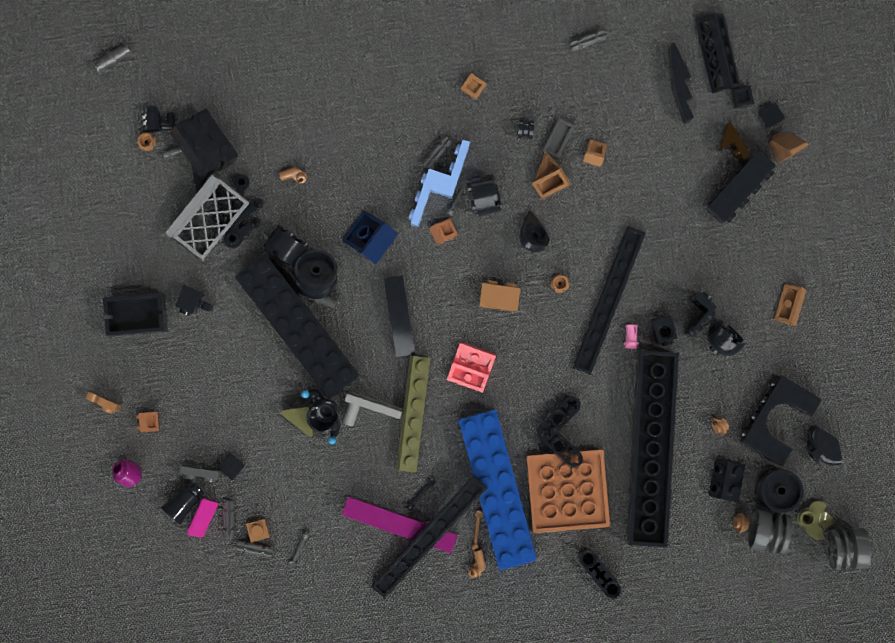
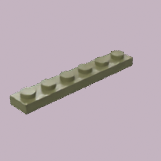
(413, 414)

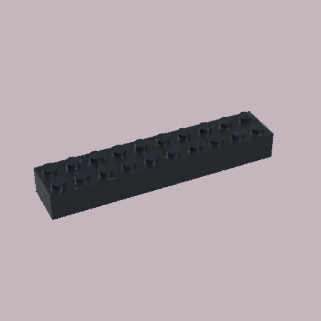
(652, 449)

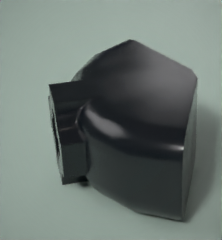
(823, 447)

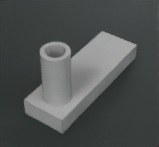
(356, 400)

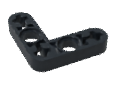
(556, 436)

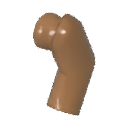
(295, 174)
(479, 564)

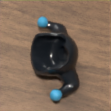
(323, 414)

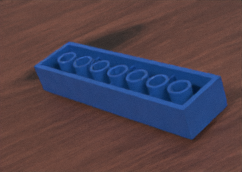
(501, 500)

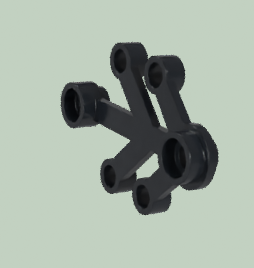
(239, 233)

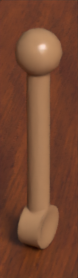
(478, 514)

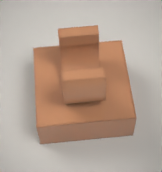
(148, 422)

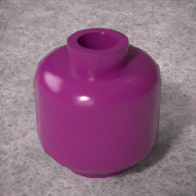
(126, 473)

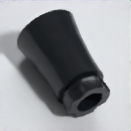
(182, 502)

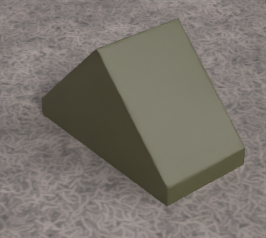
(298, 418)

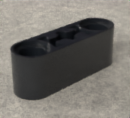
(597, 579)

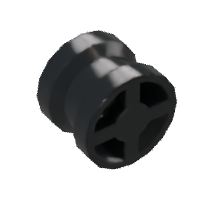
(525, 129)

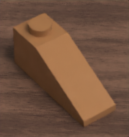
(786, 145)

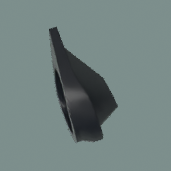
(533, 234)

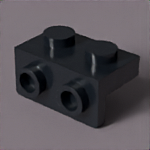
(727, 480)

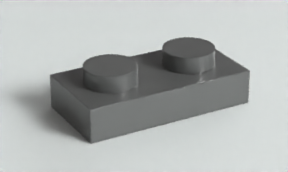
(191, 472)

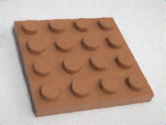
(568, 496)

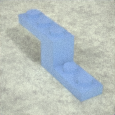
(439, 183)

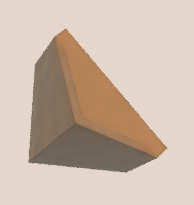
(549, 177)

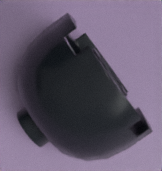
(724, 339)

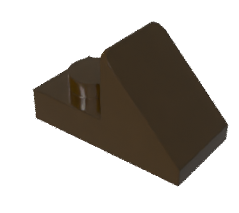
(731, 137)

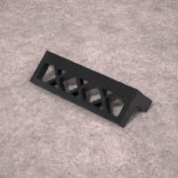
(719, 34)

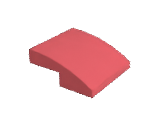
(471, 367)

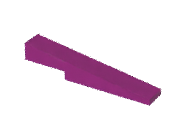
(392, 522)

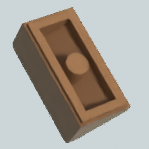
(790, 304)

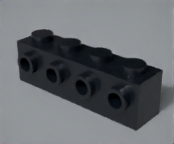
(740, 187)

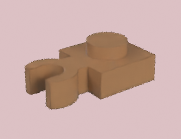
(107, 404)

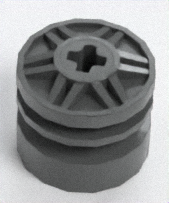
(770, 531)
(848, 549)

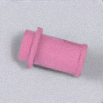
(631, 337)

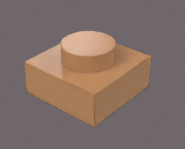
(473, 86)
(258, 530)

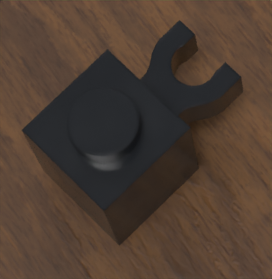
(191, 300)

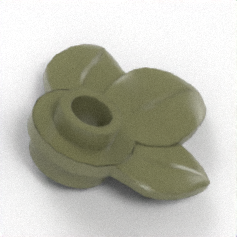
(817, 519)

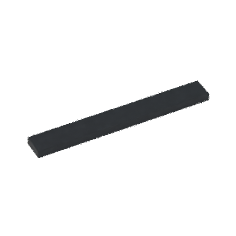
(609, 300)
(429, 536)

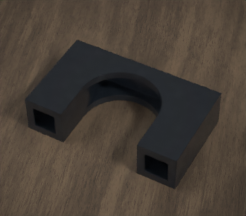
(757, 434)

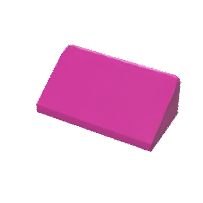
(202, 517)

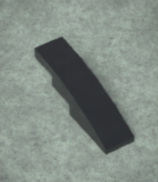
(679, 75)
(399, 316)

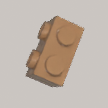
(499, 297)

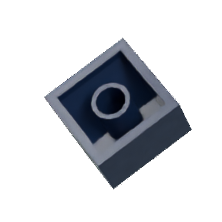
(370, 237)

